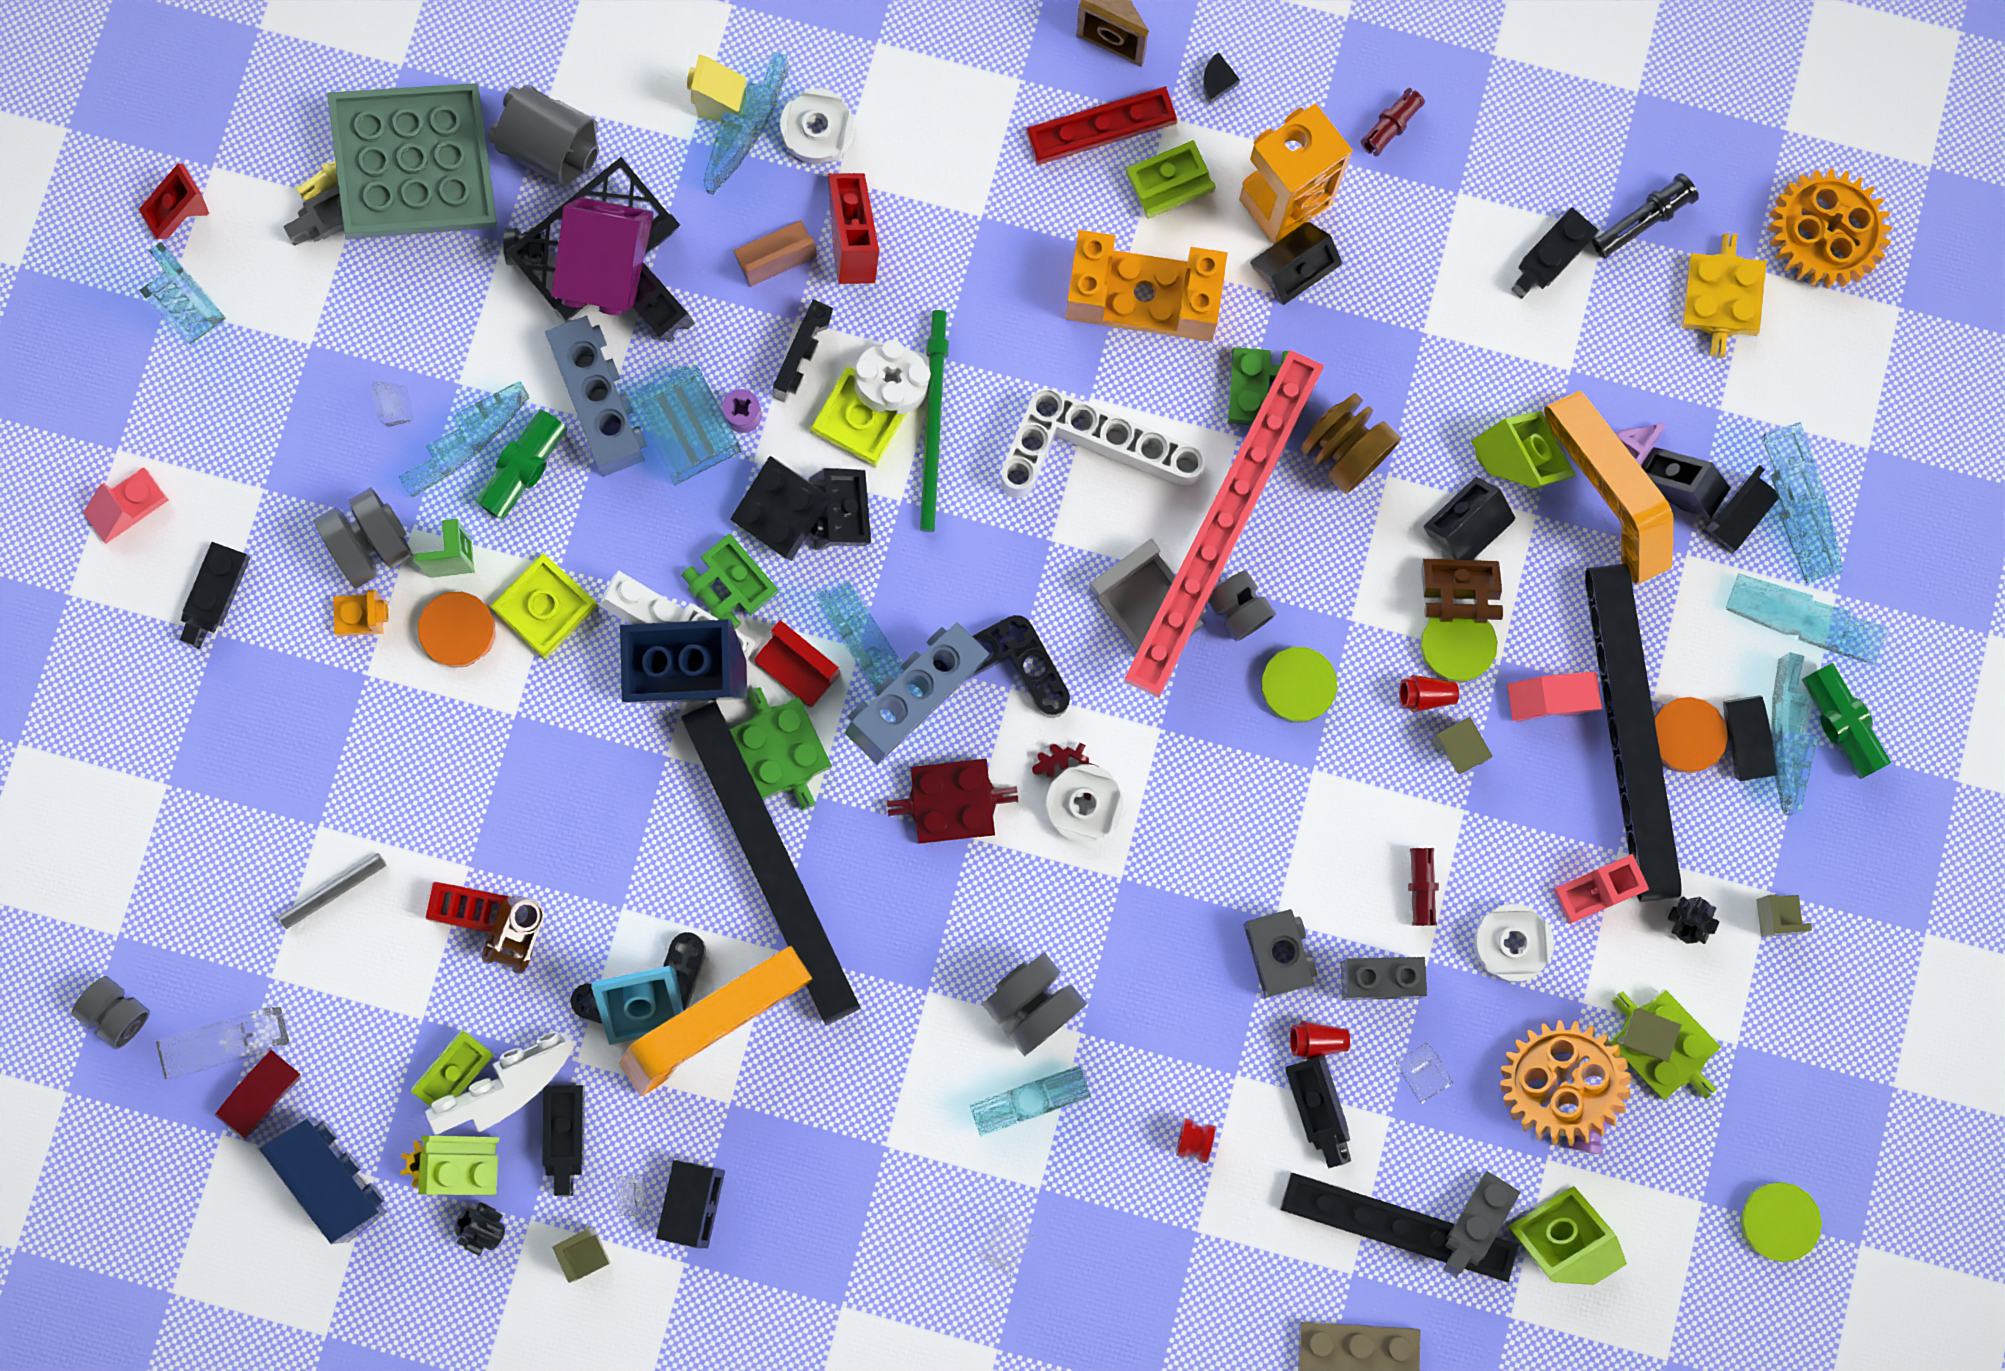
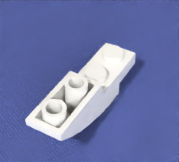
(642, 605)
(519, 1079)

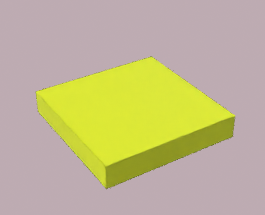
(853, 425)
(544, 606)

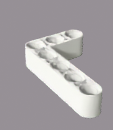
(1095, 440)

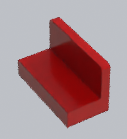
(797, 664)

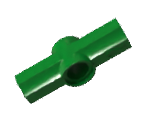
(521, 464)
(1846, 721)

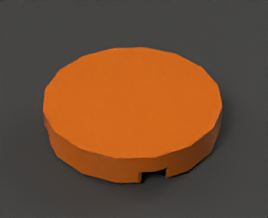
(456, 629)
(1690, 734)

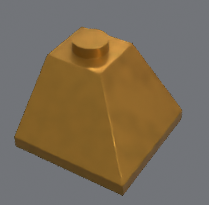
(1114, 27)

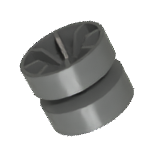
(373, 532)
(1027, 994)

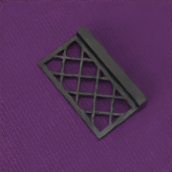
(662, 228)

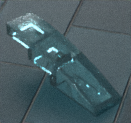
(741, 131)
(476, 429)
(1803, 502)
(1806, 619)
(1792, 747)

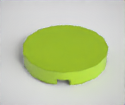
(1458, 649)
(1299, 684)
(1781, 1222)

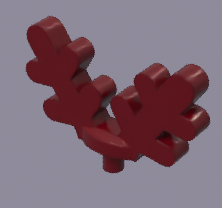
(1060, 756)

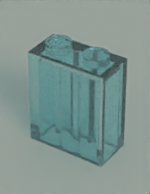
(685, 424)

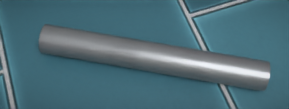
(332, 891)

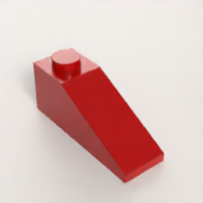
(852, 229)

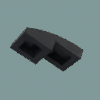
(1750, 738)

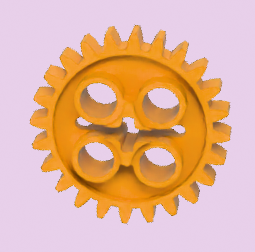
(1844, 202)
(1593, 1103)

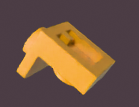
(360, 614)

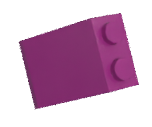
(600, 254)

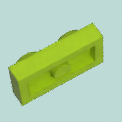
(453, 1069)

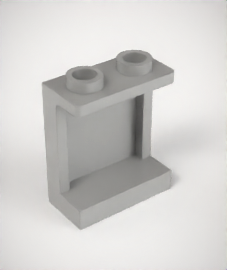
(1135, 591)

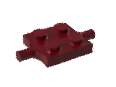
(952, 801)

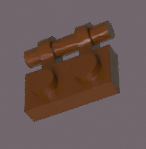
(1462, 580)

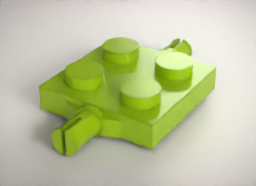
(1689, 1053)

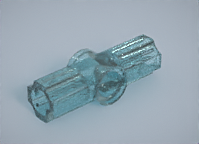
(1055, 1093)

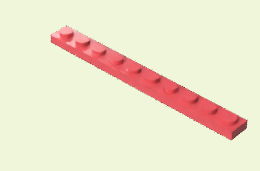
(1224, 524)

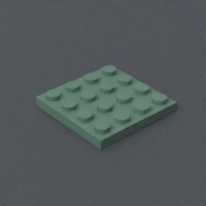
(411, 160)

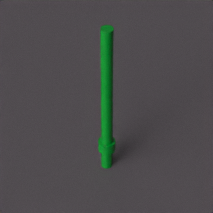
(936, 349)

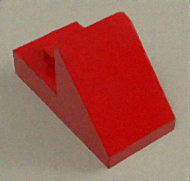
(172, 203)

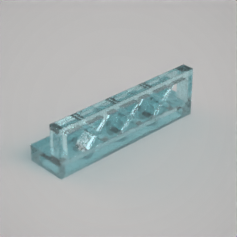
(191, 297)
(862, 637)

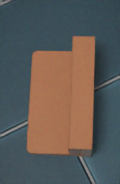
(775, 253)

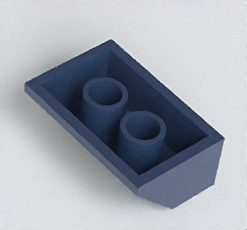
(682, 662)
(324, 1180)

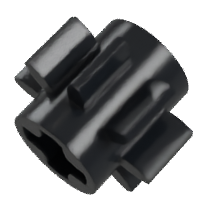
(1693, 920)
(479, 1229)

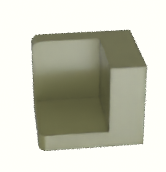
(1462, 745)
(1781, 916)
(1650, 1035)
(581, 1255)

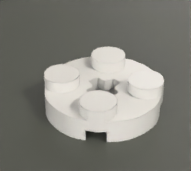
(804, 110)
(894, 360)
(1065, 813)
(1497, 958)

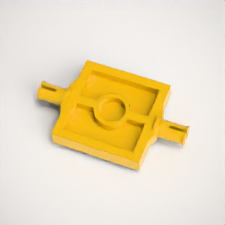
(1724, 295)

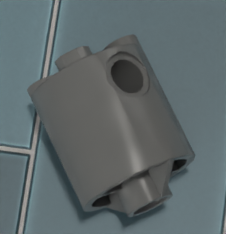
(545, 135)

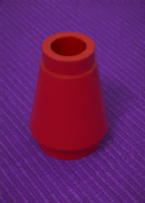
(1426, 693)
(1316, 1039)

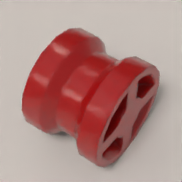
(1195, 1140)

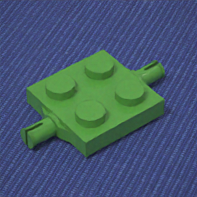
(781, 748)

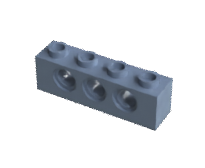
(568, 345)
(880, 737)

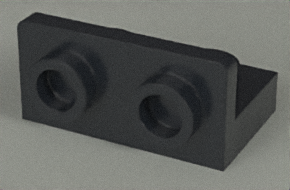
(846, 516)

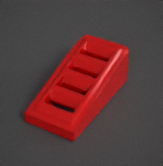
(437, 898)

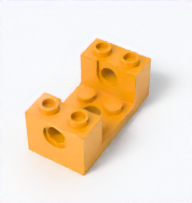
(1296, 183)
(1185, 291)

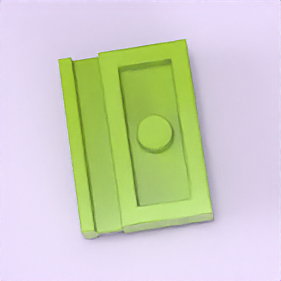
(1170, 179)
(458, 1165)

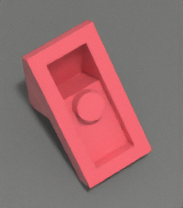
(123, 506)

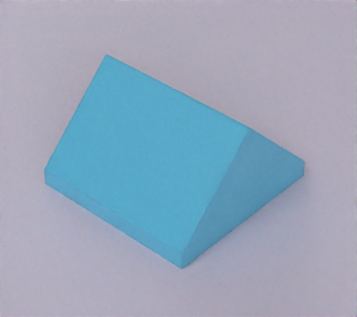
(637, 1002)

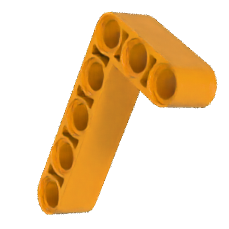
(1620, 481)
(662, 1050)

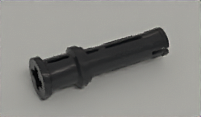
(1658, 204)

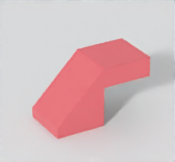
(1554, 695)
(1601, 889)

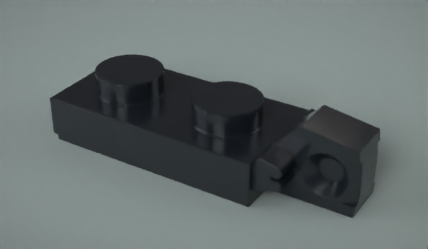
(1554, 252)
(802, 347)
(212, 593)
(1320, 1109)
(563, 1135)

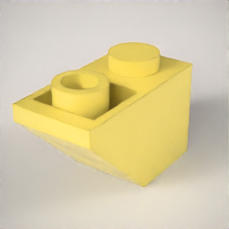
(715, 89)

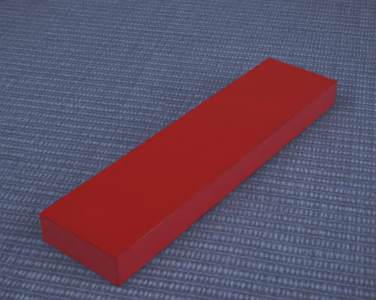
(1101, 125)

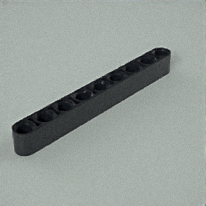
(1632, 730)
(770, 861)

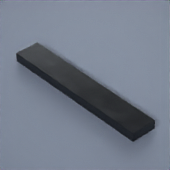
(1387, 1224)

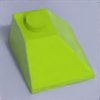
(1523, 451)
(1570, 1240)

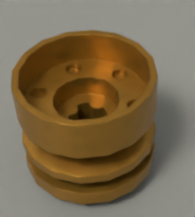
(1350, 443)

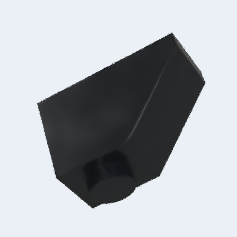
(1686, 481)

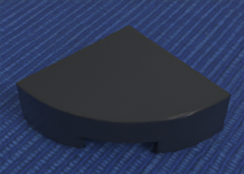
(1218, 78)

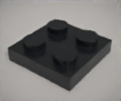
(780, 508)

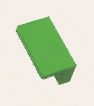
(456, 556)

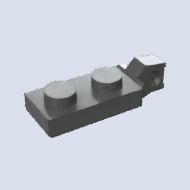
(317, 219)
(1479, 1222)

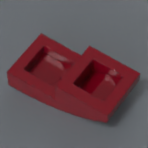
(257, 1095)

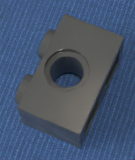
(1275, 976)
(1383, 978)

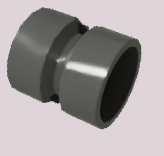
(1252, 613)
(106, 1008)

